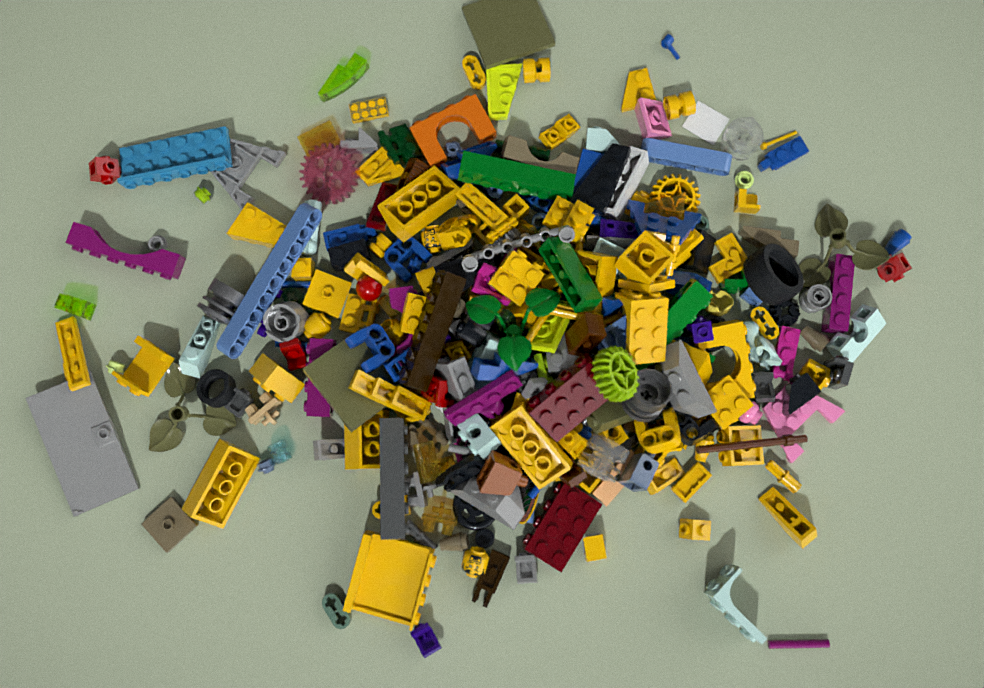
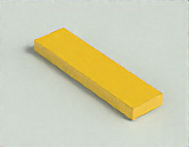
(72, 353)

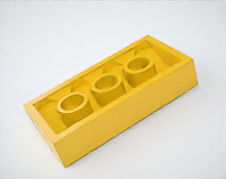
(531, 446)

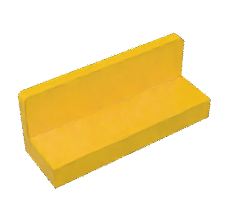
(481, 205)

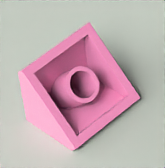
(652, 119)

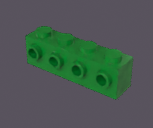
(570, 275)

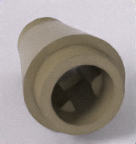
(815, 338)
(456, 542)

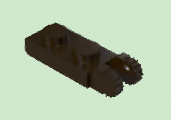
(491, 578)

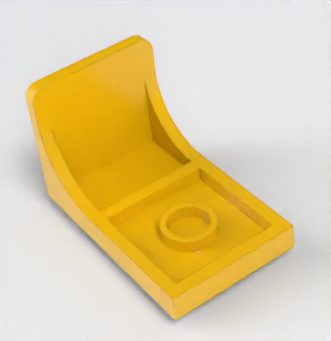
(645, 325)

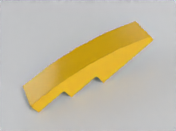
(389, 395)

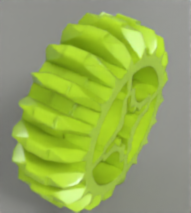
(615, 374)

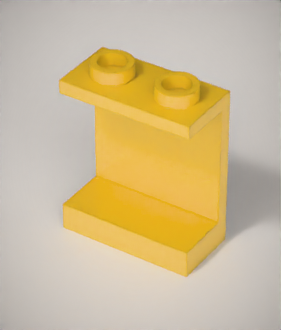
(145, 368)

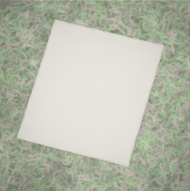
(706, 123)

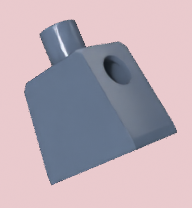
(639, 472)

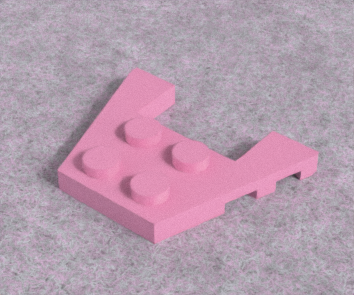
(790, 423)

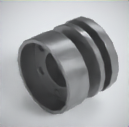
(222, 303)
(651, 396)

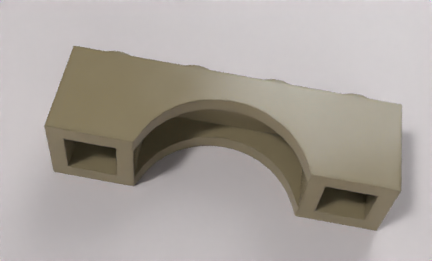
(517, 150)

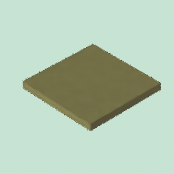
(507, 29)
(333, 375)

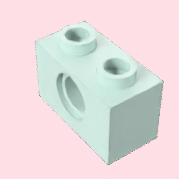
(484, 442)

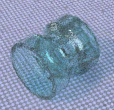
(282, 455)

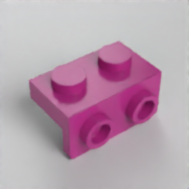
(482, 288)

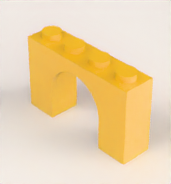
(733, 334)

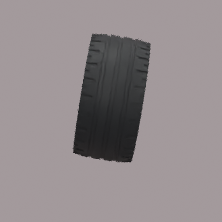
(773, 274)

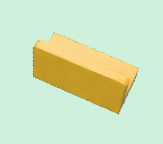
(360, 266)

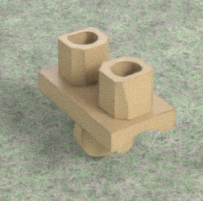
(270, 404)

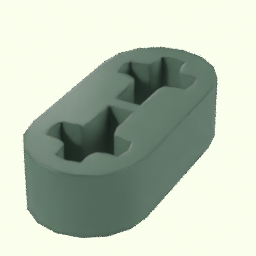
(332, 613)

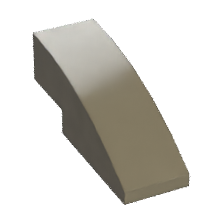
(761, 237)

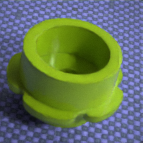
(202, 194)

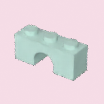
(867, 325)

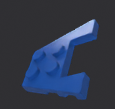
(661, 224)

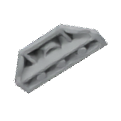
(687, 387)
(503, 508)

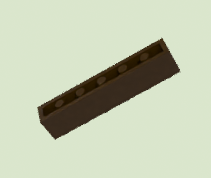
(432, 330)

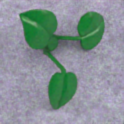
(513, 348)

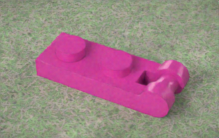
(786, 350)

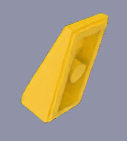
(665, 476)

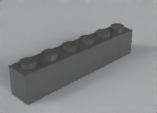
(392, 484)

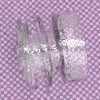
(603, 457)

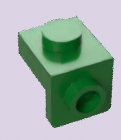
(734, 285)

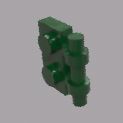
(403, 141)

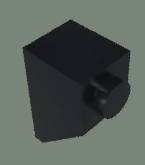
(799, 392)

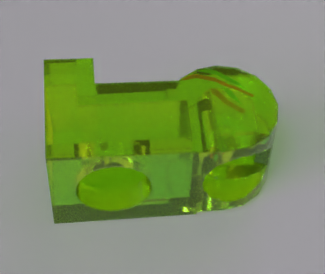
(75, 306)

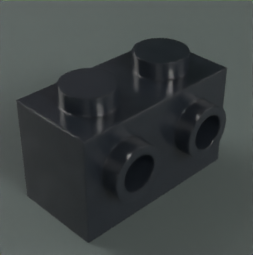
(342, 254)

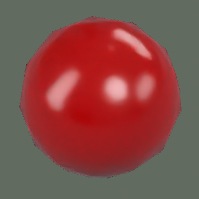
(368, 288)

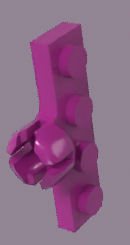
(485, 400)

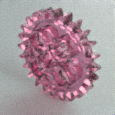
(345, 175)

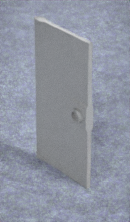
(82, 445)

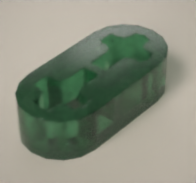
(298, 294)
(508, 318)

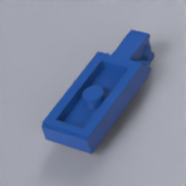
(784, 155)
(348, 234)

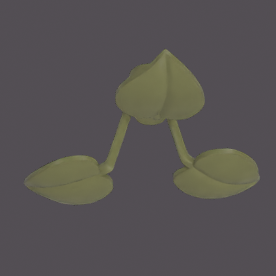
(833, 223)
(165, 434)

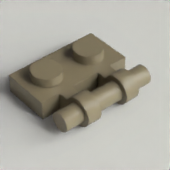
(415, 435)

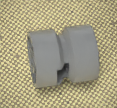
(815, 298)

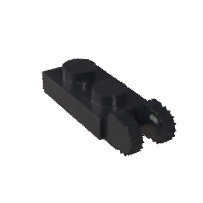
(460, 472)

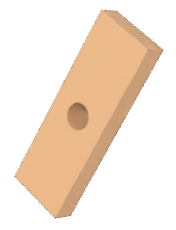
(606, 490)

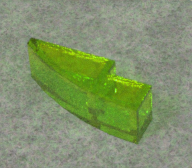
(343, 78)

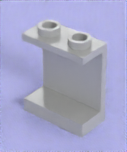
(457, 376)

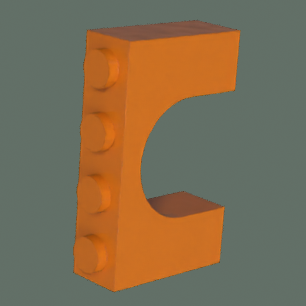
(466, 111)

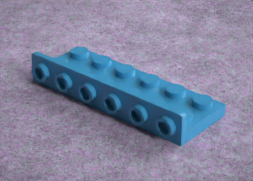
(175, 157)

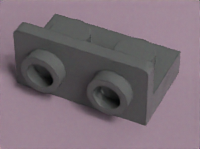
(842, 371)

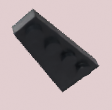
(603, 179)

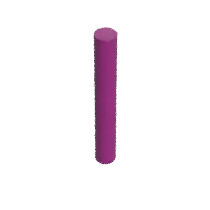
(783, 644)

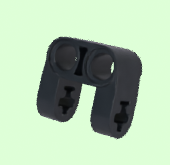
(690, 425)

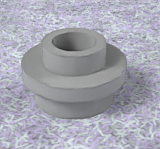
(157, 239)

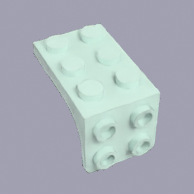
(719, 593)

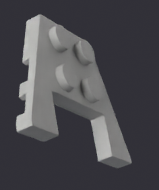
(244, 160)

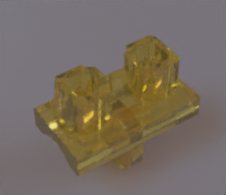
(430, 520)

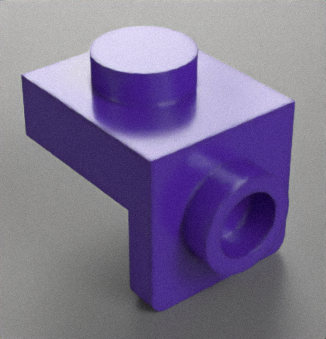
(701, 330)
(425, 639)

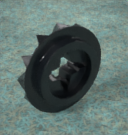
(785, 320)

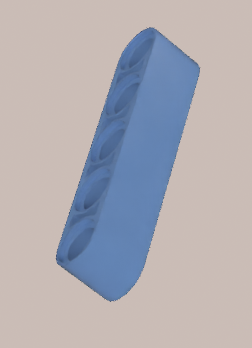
(687, 157)

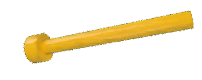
(764, 145)

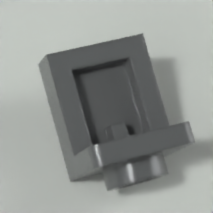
(764, 387)
(239, 402)

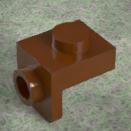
(574, 475)

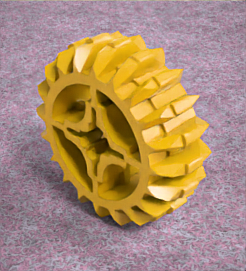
(678, 183)

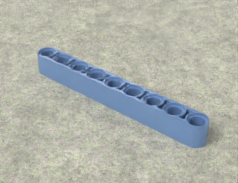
(269, 280)

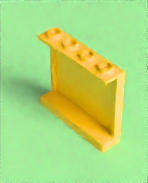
(390, 579)

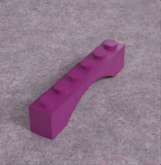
(163, 262)

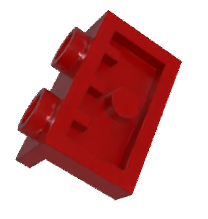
(437, 391)

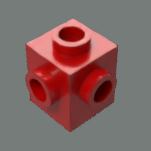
(104, 170)
(894, 268)

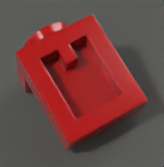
(294, 353)

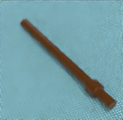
(785, 440)

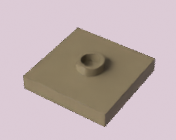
(169, 524)

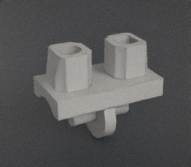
(420, 498)

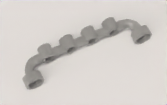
(470, 261)

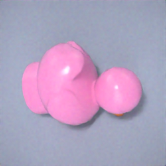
(752, 415)

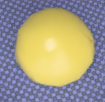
(720, 303)

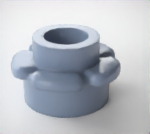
(448, 146)
(266, 466)

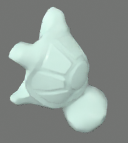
(761, 349)

